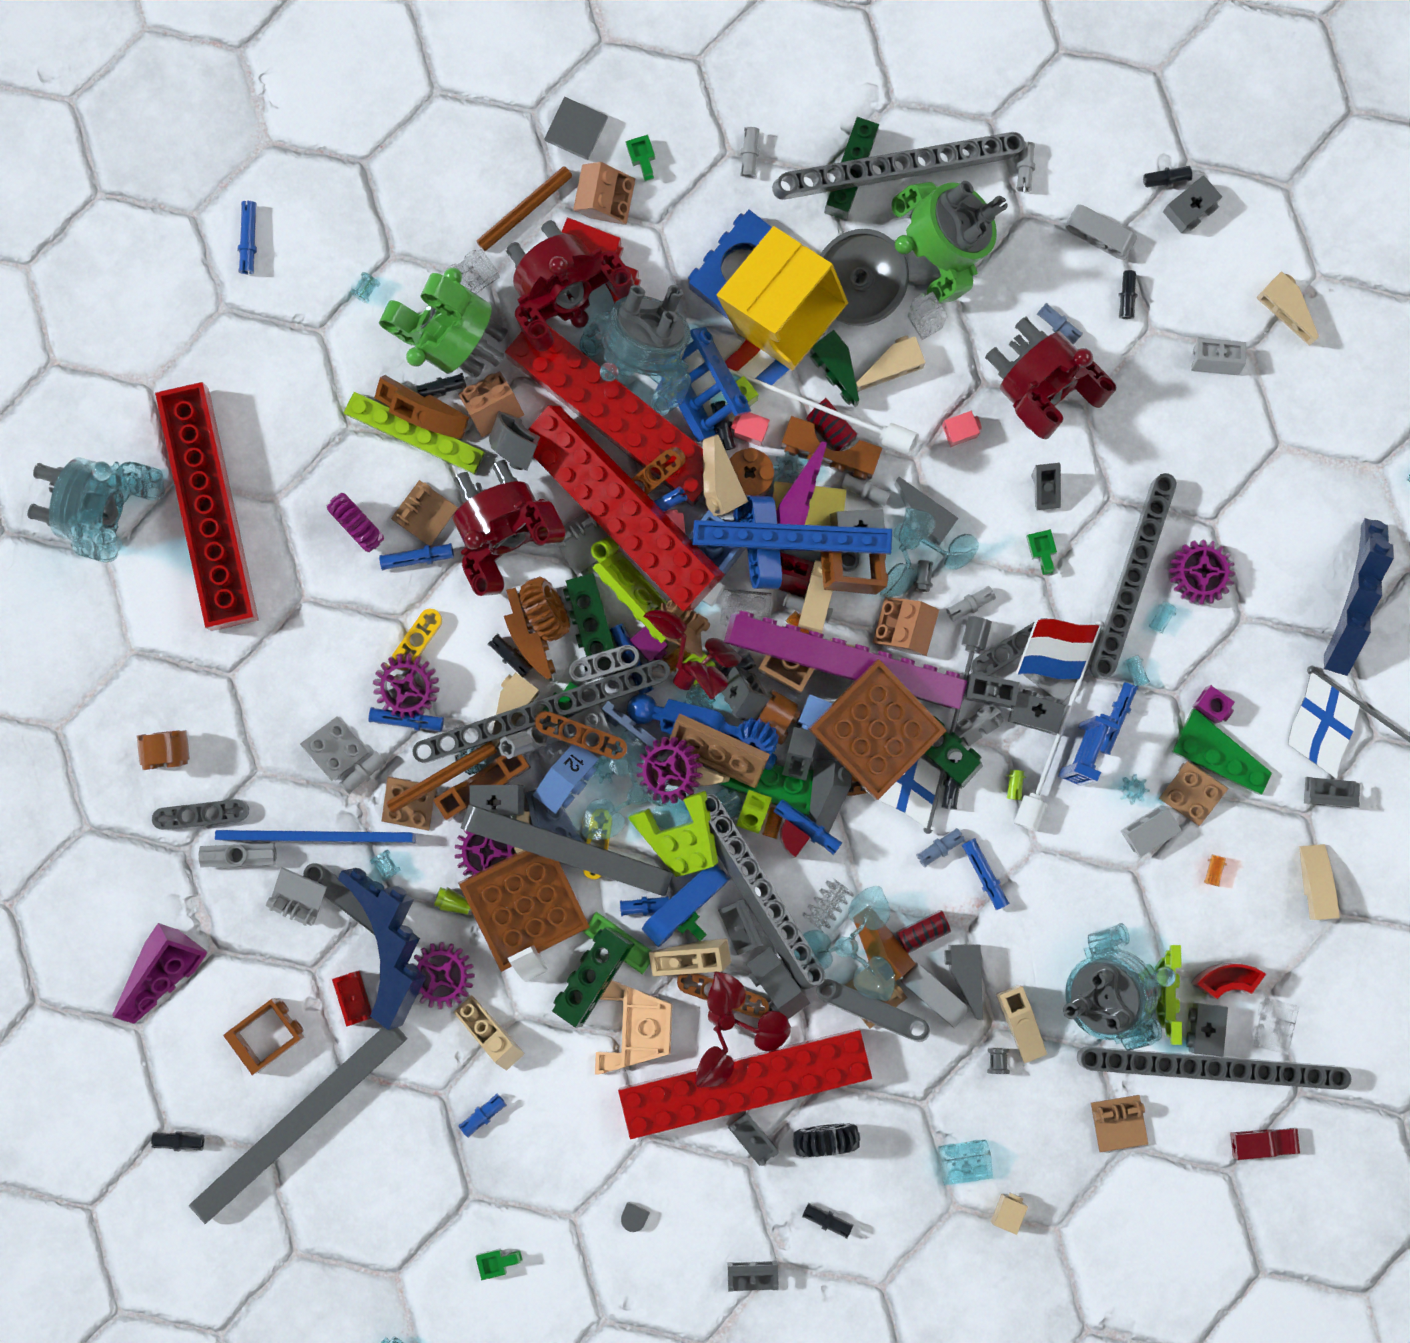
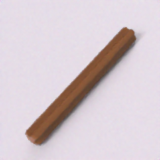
(524, 208)
(441, 777)

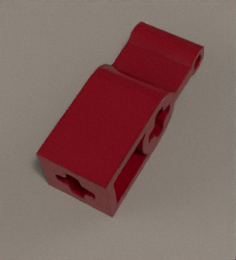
(1264, 1143)

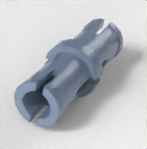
(1059, 323)
(940, 847)

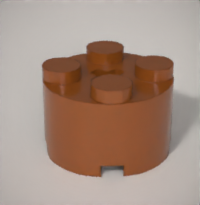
(757, 462)
(780, 713)
(162, 748)

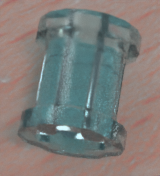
(365, 287)
(385, 865)

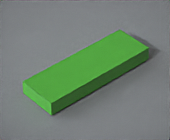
(638, 956)

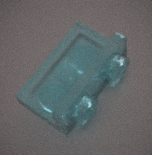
(965, 1162)

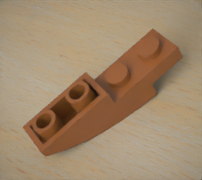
(419, 410)
(529, 644)

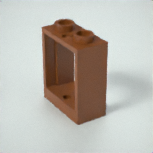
(835, 581)
(242, 1048)

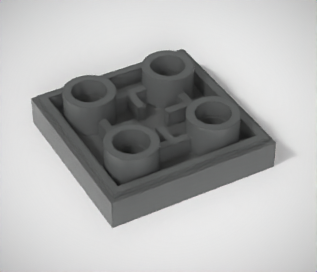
(576, 128)

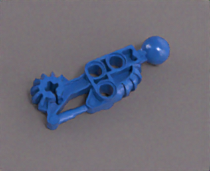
(758, 734)

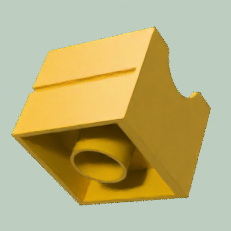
(783, 298)

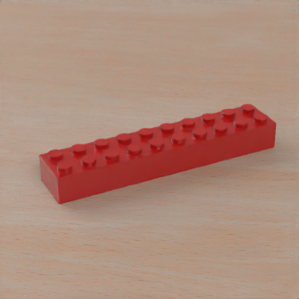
(610, 409)
(206, 506)
(623, 509)
(754, 1083)

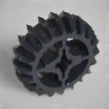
(826, 1140)

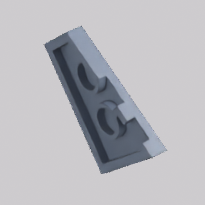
(615, 717)
(547, 819)

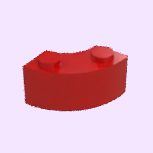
(1226, 977)

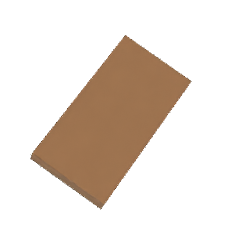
(721, 751)

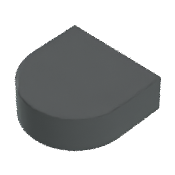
(634, 1217)

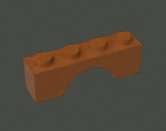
(859, 459)
(499, 772)

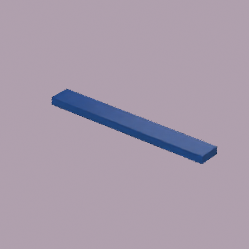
(792, 537)
(316, 836)

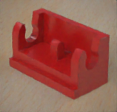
(352, 998)

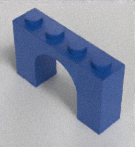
(709, 280)

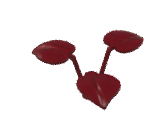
(708, 677)
(725, 995)

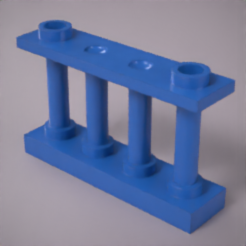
(692, 406)
(1083, 767)

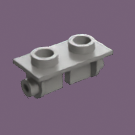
(987, 718)

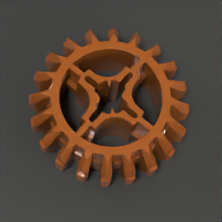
(544, 609)

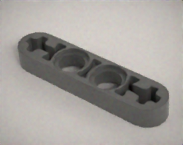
(1009, 644)
(200, 814)

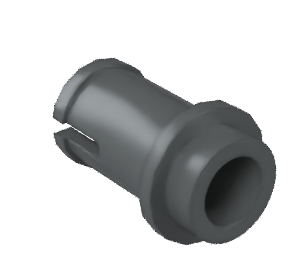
(924, 573)

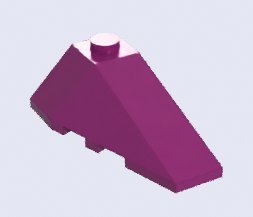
(795, 504)
(161, 964)

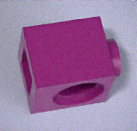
(649, 646)
(1204, 700)

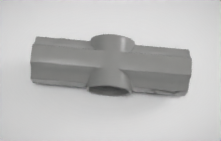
(527, 741)
(252, 855)

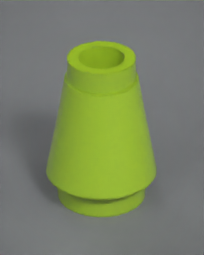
(451, 901)

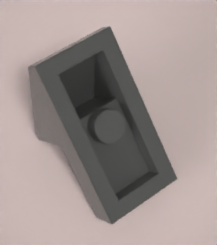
(1047, 486)

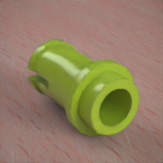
(1015, 784)

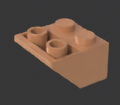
(604, 193)
(488, 398)
(906, 625)

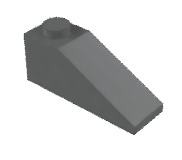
(916, 499)
(829, 791)
(965, 967)

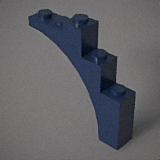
(1364, 595)
(396, 943)

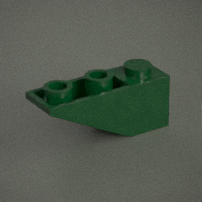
(835, 359)

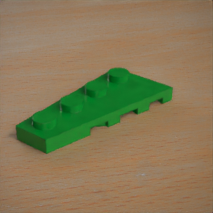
(1215, 751)
(778, 787)

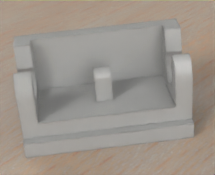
(1219, 356)
(1151, 830)

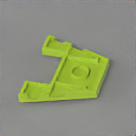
(685, 846)
(1168, 1004)

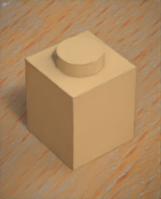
(1009, 1213)

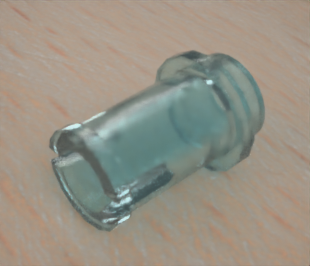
(1163, 617)
(1137, 670)

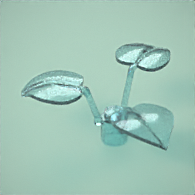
(909, 534)
(603, 820)
(877, 976)

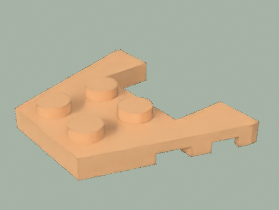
(644, 1028)

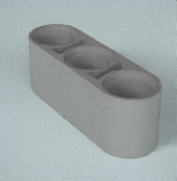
(1101, 232)
(613, 655)
(935, 995)

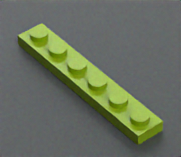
(435, 444)

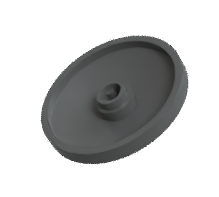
(869, 273)

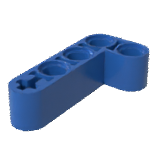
(763, 563)
(684, 904)

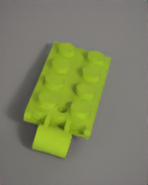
(627, 582)

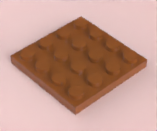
(877, 729)
(523, 905)

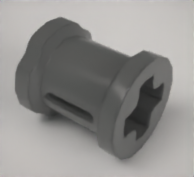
(998, 1061)

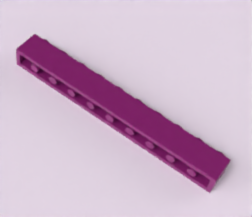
(839, 659)

